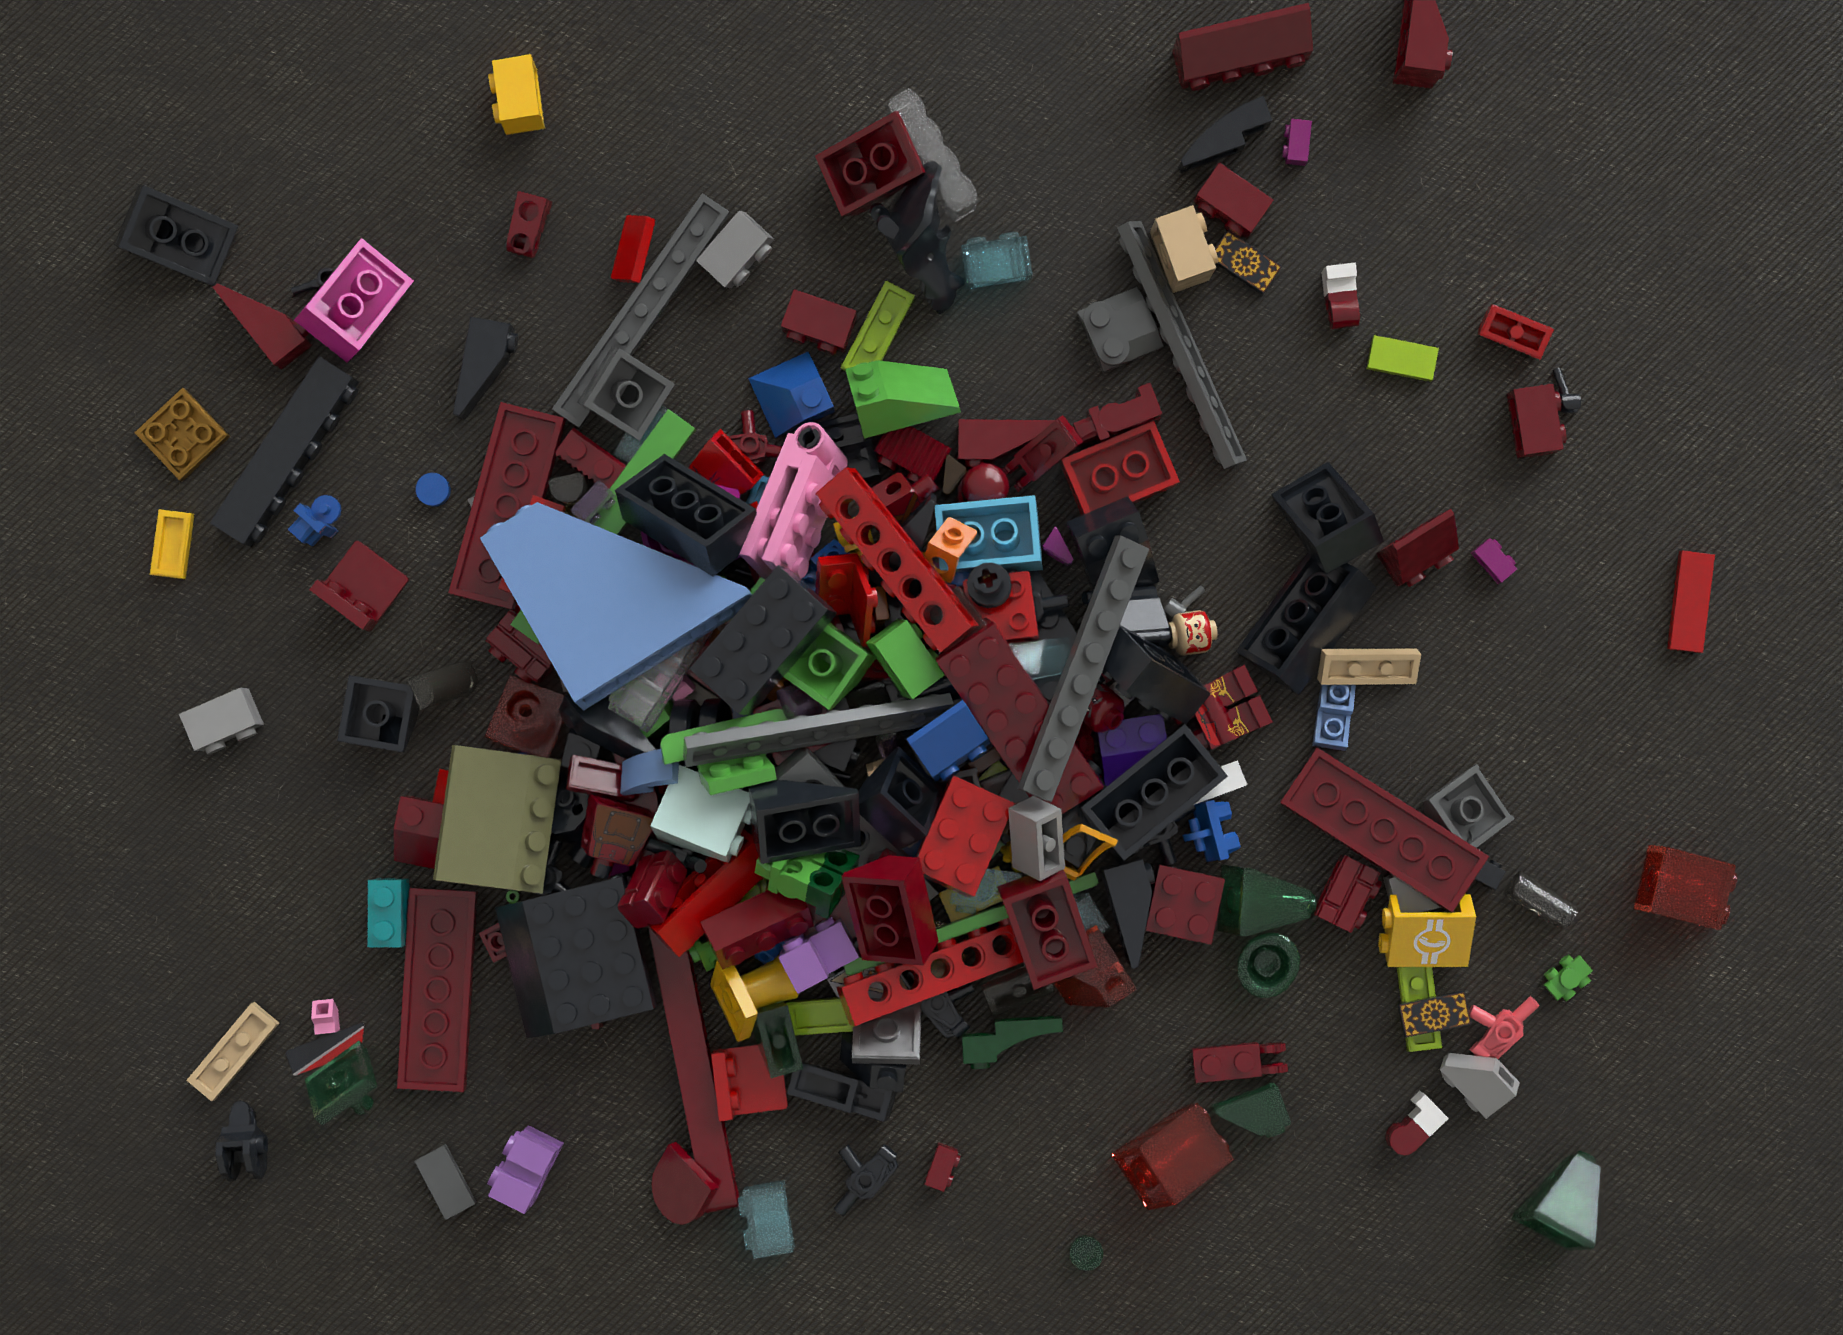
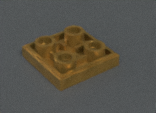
(182, 434)

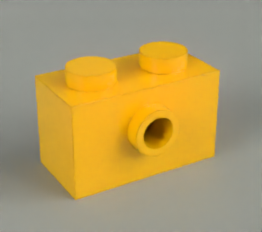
(517, 94)

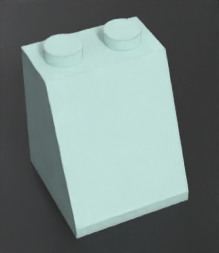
(701, 820)

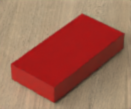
(633, 249)

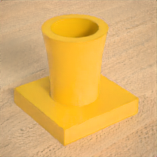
(744, 994)

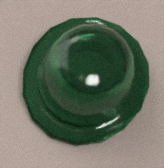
(1268, 965)

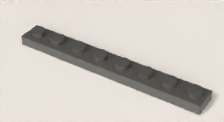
(647, 299)
(1178, 336)
(1083, 668)
(813, 730)

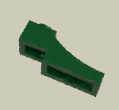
(983, 1048)

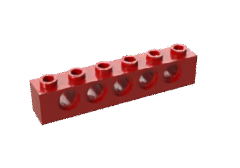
(956, 619)
(861, 1008)

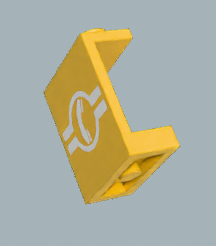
(1427, 937)

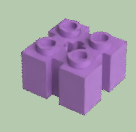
(525, 1170)

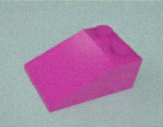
(354, 300)

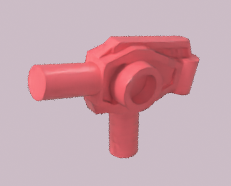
(1502, 1029)

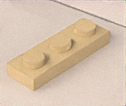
(1368, 666)
(233, 1051)

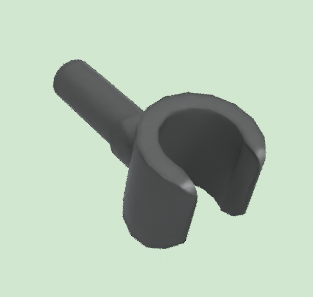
(1174, 607)

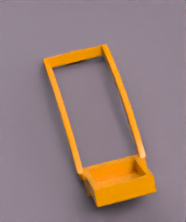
(1070, 871)

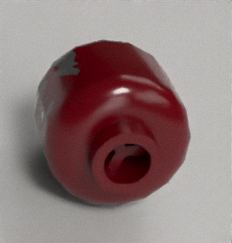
(1104, 710)

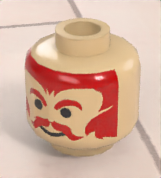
(1192, 632)

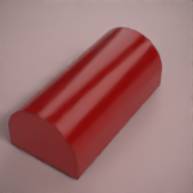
(1515, 331)

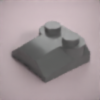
(1120, 329)
(1468, 807)

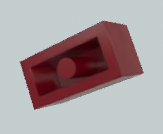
(941, 1167)

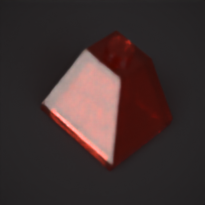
(1099, 985)

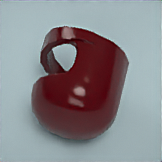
(983, 483)

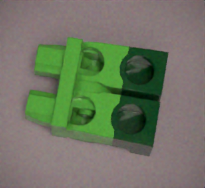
(811, 878)

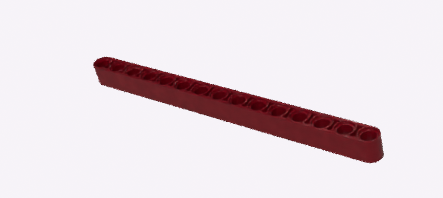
(691, 1052)

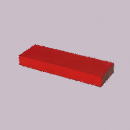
(1691, 601)

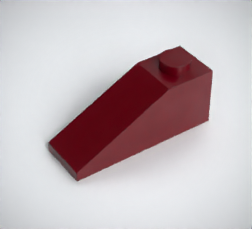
(272, 330)
(993, 439)

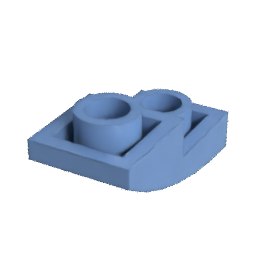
(1334, 716)
(646, 771)

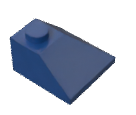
(792, 394)

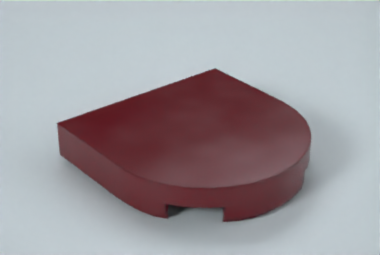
(681, 1186)

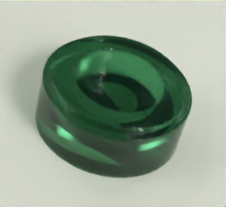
(1086, 1252)

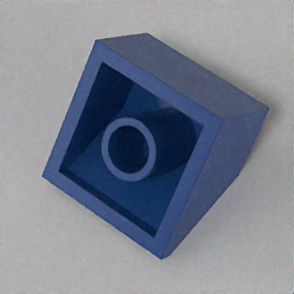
(949, 742)

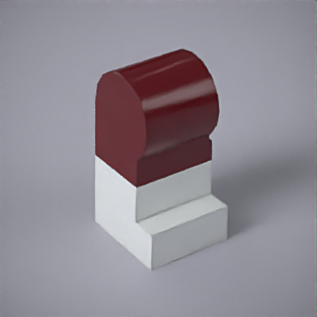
(1341, 295)
(1416, 1127)

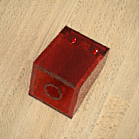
(1685, 887)
(1173, 1157)

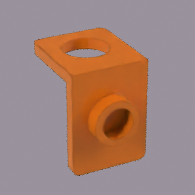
(950, 544)

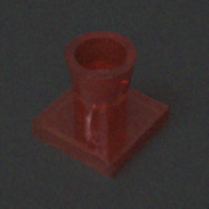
(530, 734)

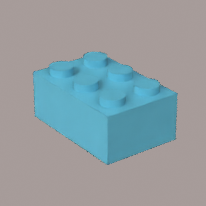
(1004, 536)

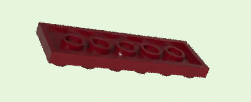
(513, 471)
(1011, 709)
(1384, 830)
(437, 989)

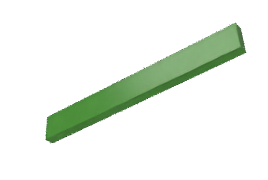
(666, 438)
(973, 922)

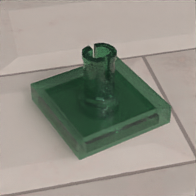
(342, 1084)

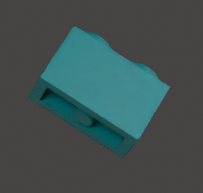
(387, 912)

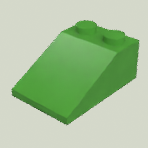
(899, 395)

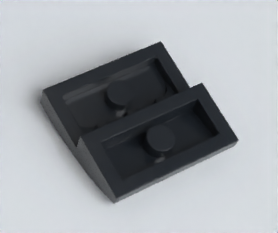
(849, 438)

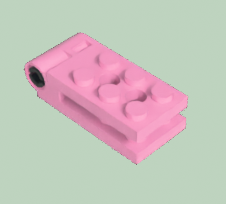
(789, 510)

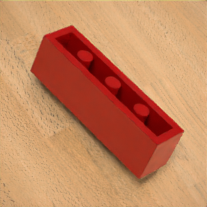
(707, 895)

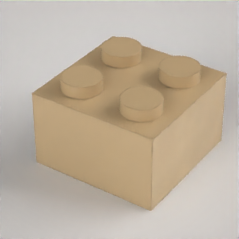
(1183, 248)

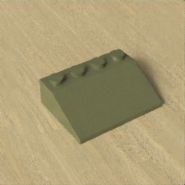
(497, 819)

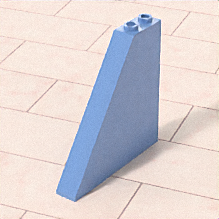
(603, 600)

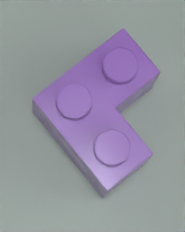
(818, 954)

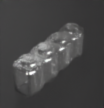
(954, 188)
(645, 696)

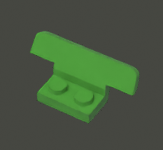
(727, 774)

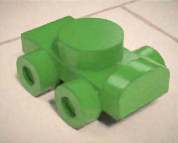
(1573, 974)

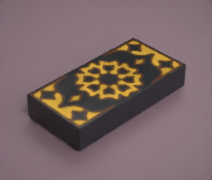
(1246, 263)
(1434, 1013)

